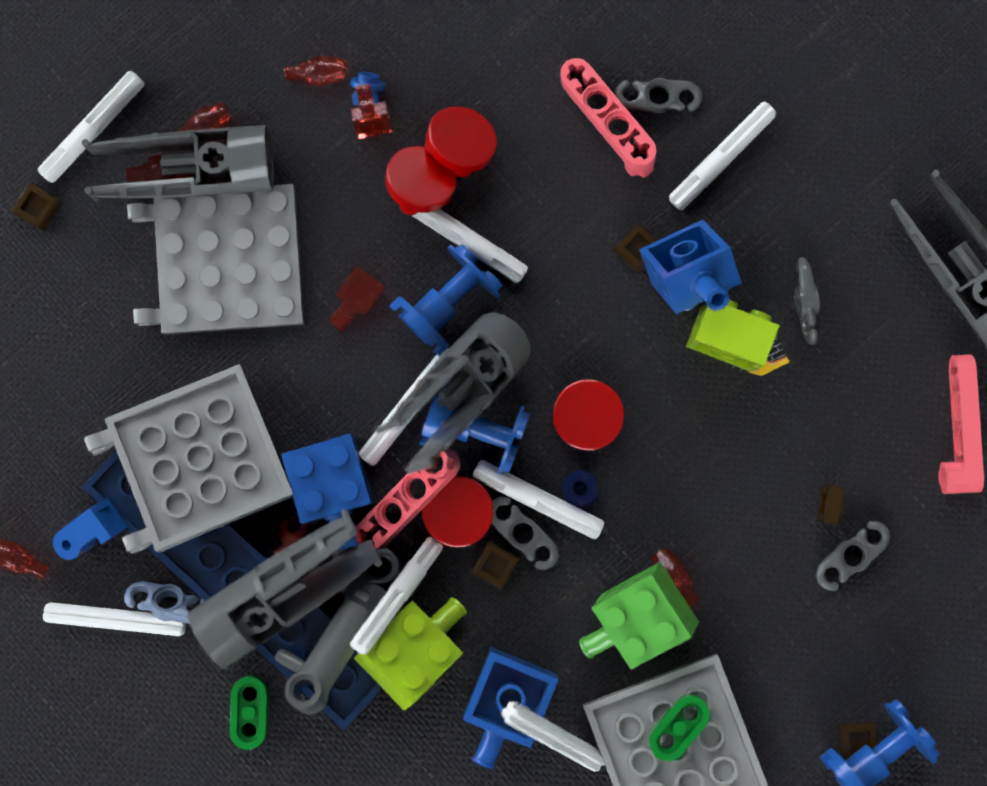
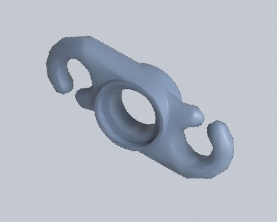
(155, 594)

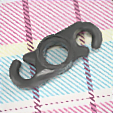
(673, 88)
(806, 300)
(539, 539)
(836, 558)

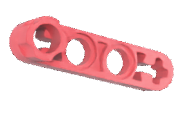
(605, 116)
(967, 471)
(408, 504)

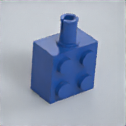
(691, 268)
(327, 480)
(500, 682)

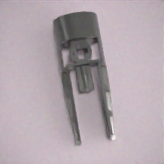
(245, 159)
(961, 255)
(478, 368)
(275, 593)

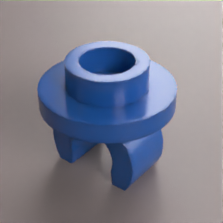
(375, 84)

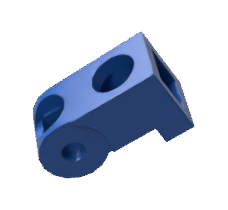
(95, 523)

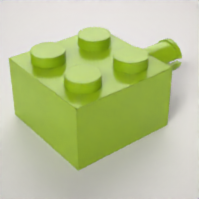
(413, 651)

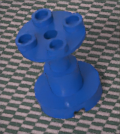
(437, 307)
(480, 429)
(870, 765)

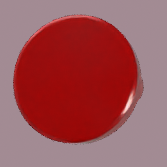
(461, 140)
(419, 181)
(588, 415)
(459, 513)

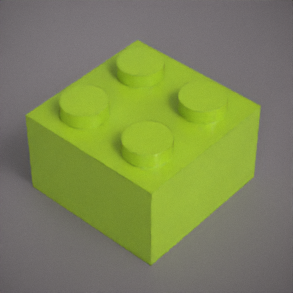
(734, 335)

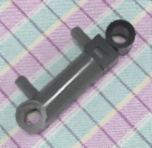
(334, 645)

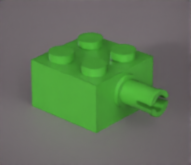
(641, 618)

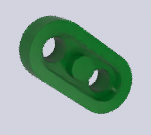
(249, 711)
(681, 729)

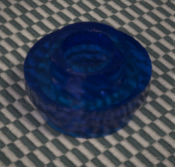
(591, 488)

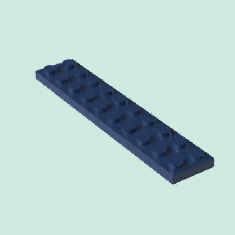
(218, 560)

